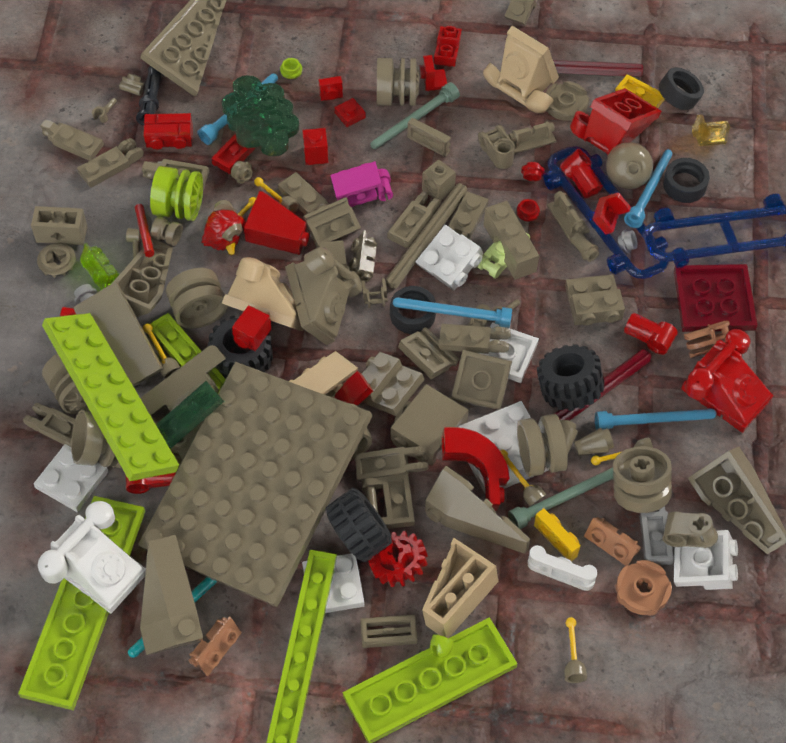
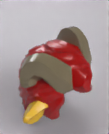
(223, 228)

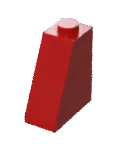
(275, 226)

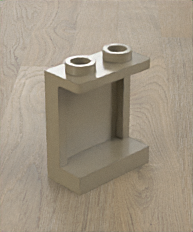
(425, 420)

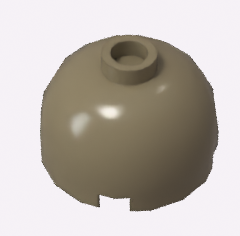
(629, 165)

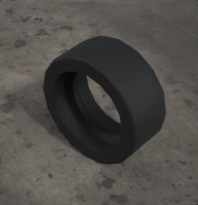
(688, 82)
(682, 193)
(408, 325)

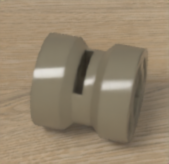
(167, 231)

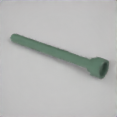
(447, 94)
(523, 515)

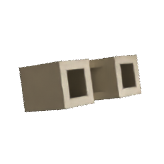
(518, 249)

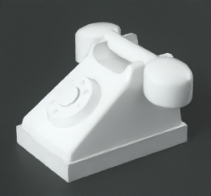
(92, 560)

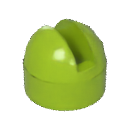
(441, 645)

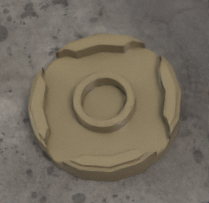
(567, 100)

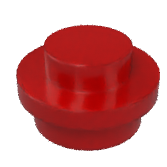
(532, 171)
(528, 210)

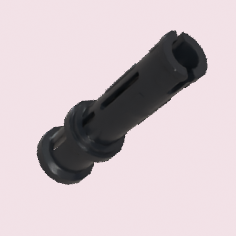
(149, 103)

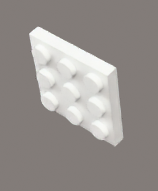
(502, 430)

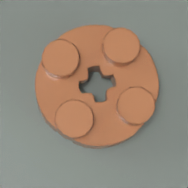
(639, 602)

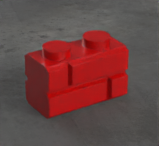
(168, 130)

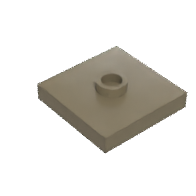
(481, 380)

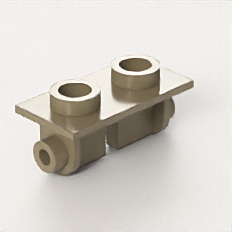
(532, 138)
(567, 215)
(363, 249)

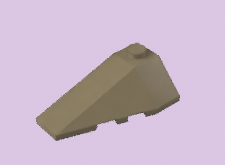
(145, 278)
(739, 496)
(460, 509)
(168, 606)

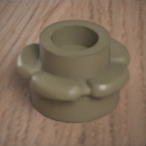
(241, 171)

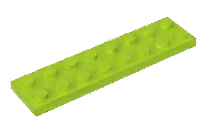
(110, 396)
(75, 626)

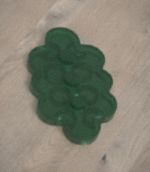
(260, 115)

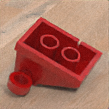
(614, 120)
(727, 382)

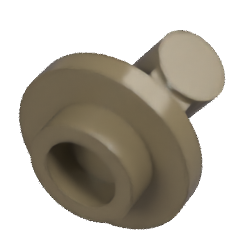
(132, 84)

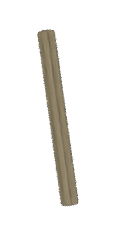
(426, 236)

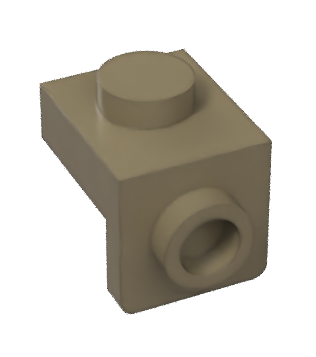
(520, 10)

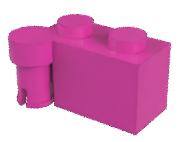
(360, 183)

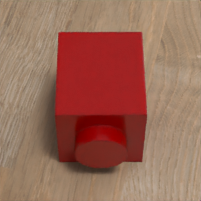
(315, 146)
(251, 328)

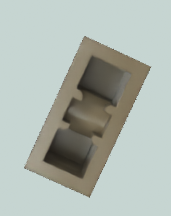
(59, 225)

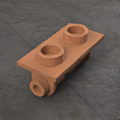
(606, 537)
(221, 637)

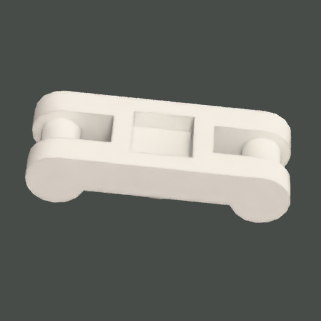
(561, 569)

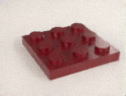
(715, 295)

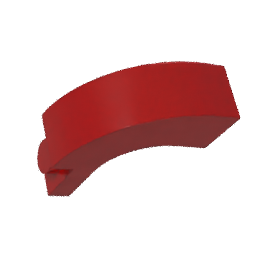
(478, 450)

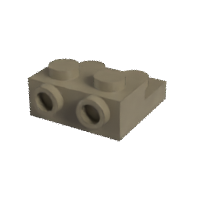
(594, 300)
(390, 382)

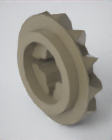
(63, 252)

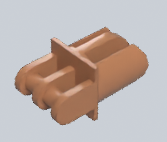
(704, 339)

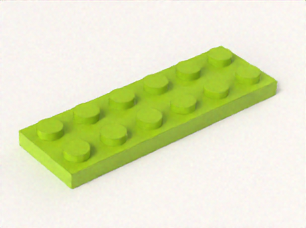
(429, 681)

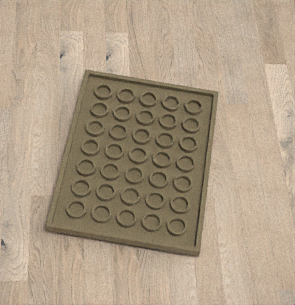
(258, 481)

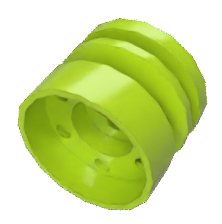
(176, 193)

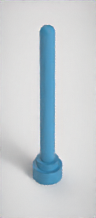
(209, 132)
(637, 215)
(500, 316)
(607, 420)

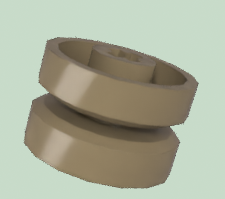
(196, 298)
(542, 445)
(642, 479)

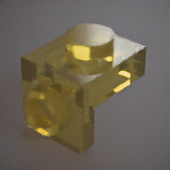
(710, 133)

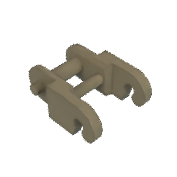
(383, 291)

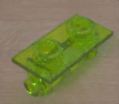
(94, 261)

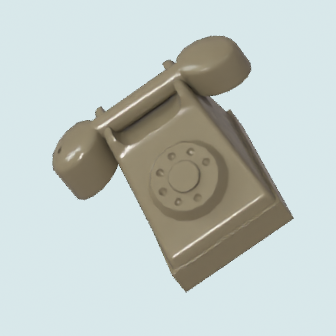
(321, 292)

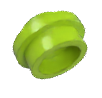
(291, 68)

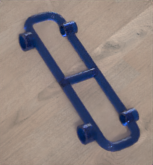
(665, 220)
(618, 261)

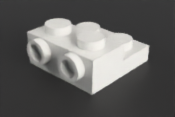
(450, 257)
(707, 566)

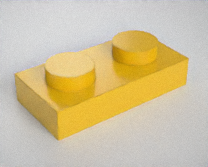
(642, 90)
(552, 530)

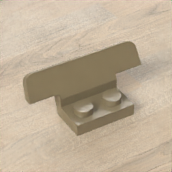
(184, 381)

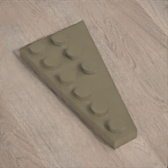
(186, 43)

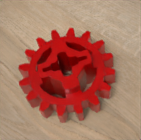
(400, 560)

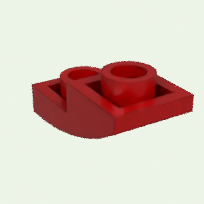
(447, 46)
(354, 390)

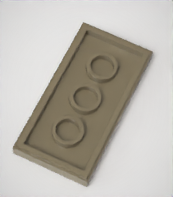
(122, 332)

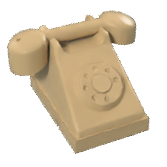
(524, 71)
(261, 288)

